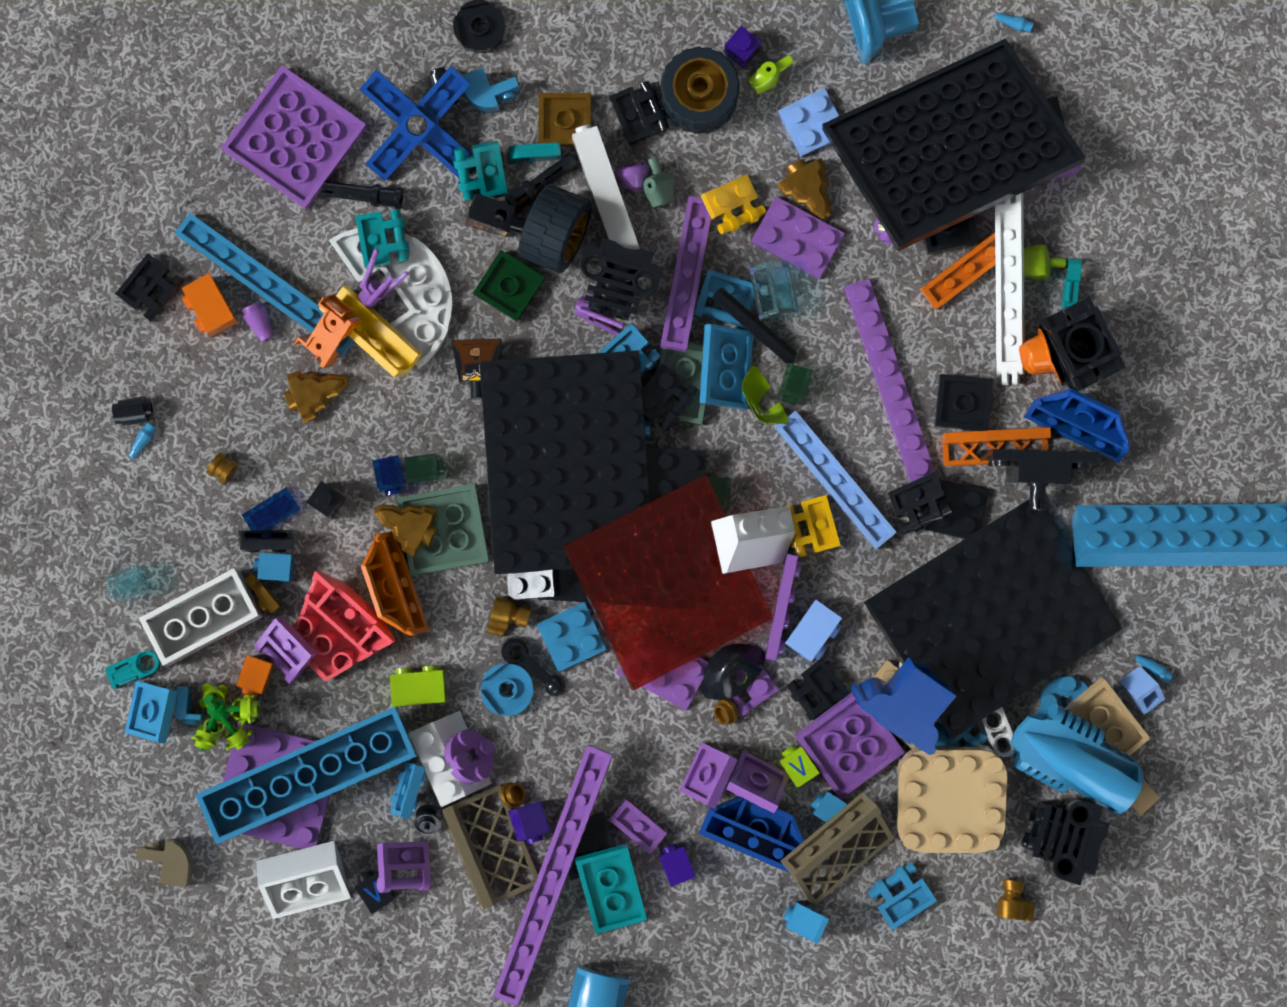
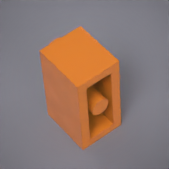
(209, 305)

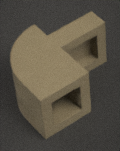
(175, 859)

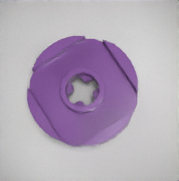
(480, 750)

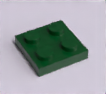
(508, 286)

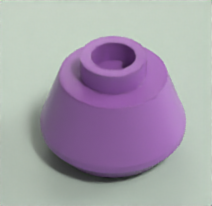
(633, 175)

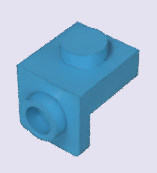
(183, 707)

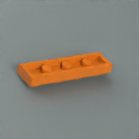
(961, 273)

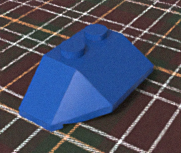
(1082, 421)
(753, 830)

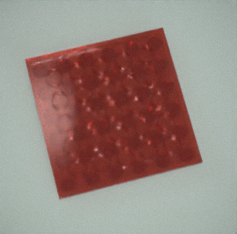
(662, 584)

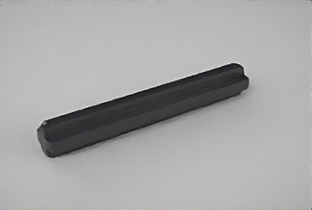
(754, 325)

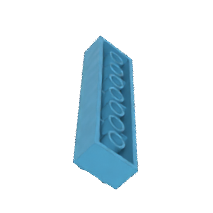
(1180, 535)
(306, 775)

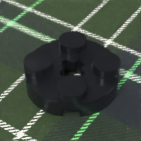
(472, 39)

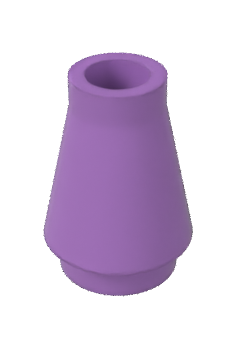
(258, 320)

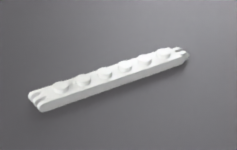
(1009, 288)

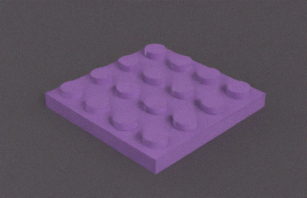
(294, 137)
(299, 827)

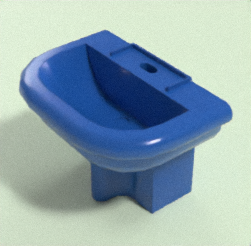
(907, 703)

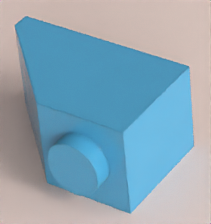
(805, 921)

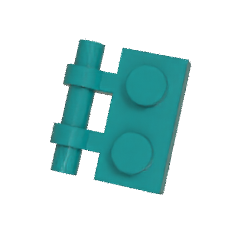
(488, 168)
(373, 235)

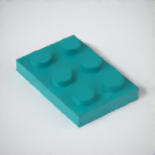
(610, 888)

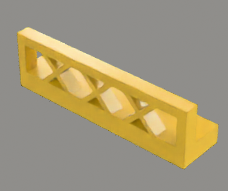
(380, 337)

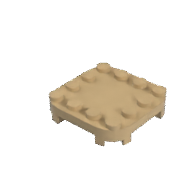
(951, 800)

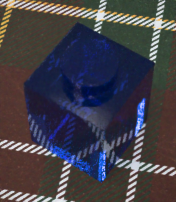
(389, 475)

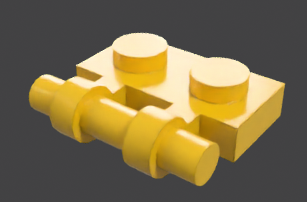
(729, 197)
(819, 525)

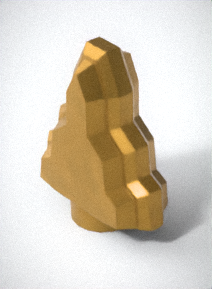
(807, 186)
(312, 393)
(409, 525)

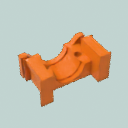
(330, 330)

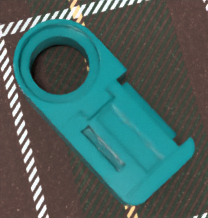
(535, 152)
(1071, 282)
(130, 668)

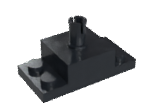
(1038, 468)

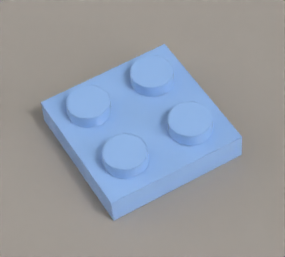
(805, 120)

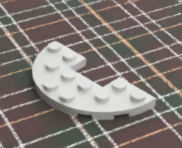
(423, 291)

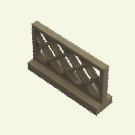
(832, 839)
(468, 854)

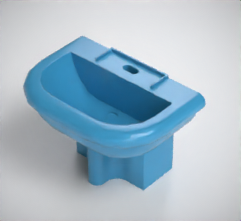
(879, 19)

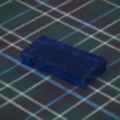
(271, 511)

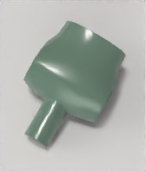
(659, 186)

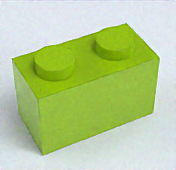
(418, 687)

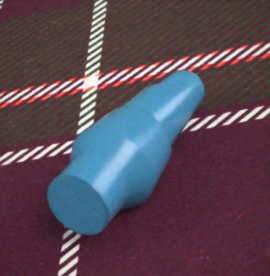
(1017, 23)
(142, 439)
(1156, 669)

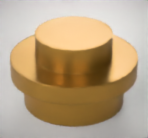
(726, 712)
(512, 795)

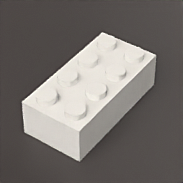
(201, 617)

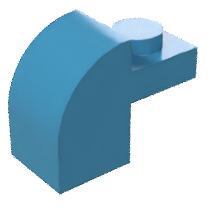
(485, 97)

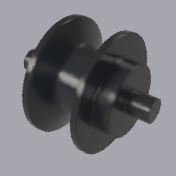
(428, 819)

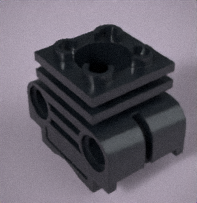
(618, 277)
(1085, 322)
(1060, 836)

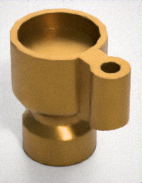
(505, 612)
(1011, 904)

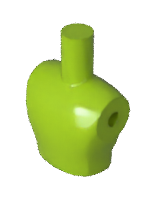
(768, 74)
(1039, 264)

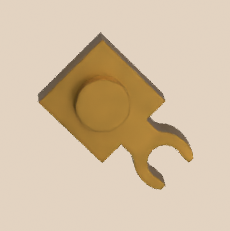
(266, 600)

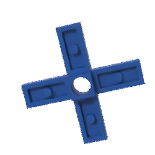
(401, 108)

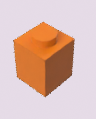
(255, 676)

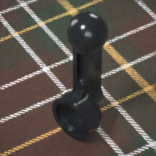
(553, 685)

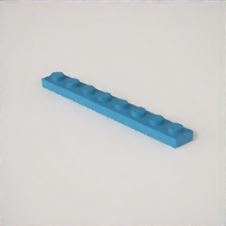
(254, 275)

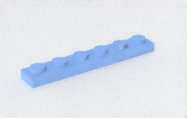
(836, 480)

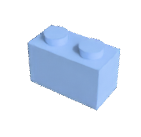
(813, 631)

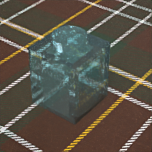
(126, 583)

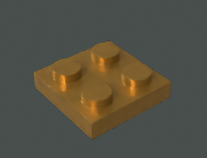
(561, 116)

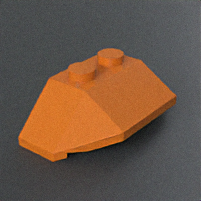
(392, 586)

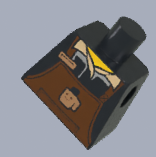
(483, 212)
(467, 358)

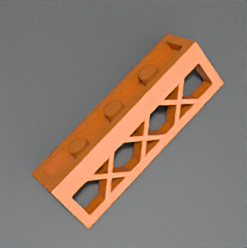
(988, 437)

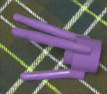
(374, 291)
(590, 316)

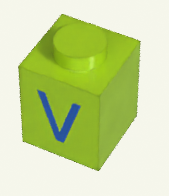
(798, 765)

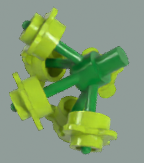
(214, 728)

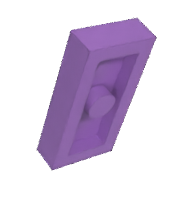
(638, 826)

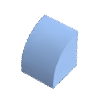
(1142, 690)

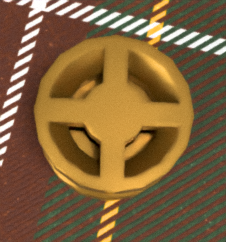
(222, 468)

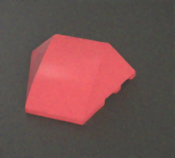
(339, 626)

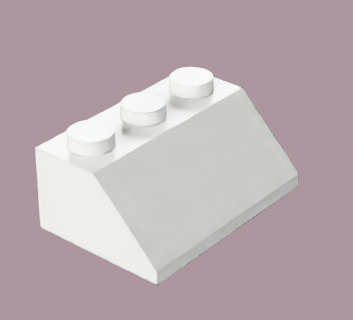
(753, 539)
(430, 747)
(302, 880)

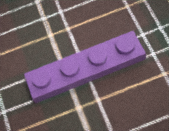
(780, 618)

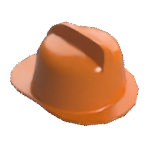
(1036, 356)

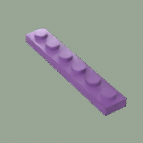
(686, 276)

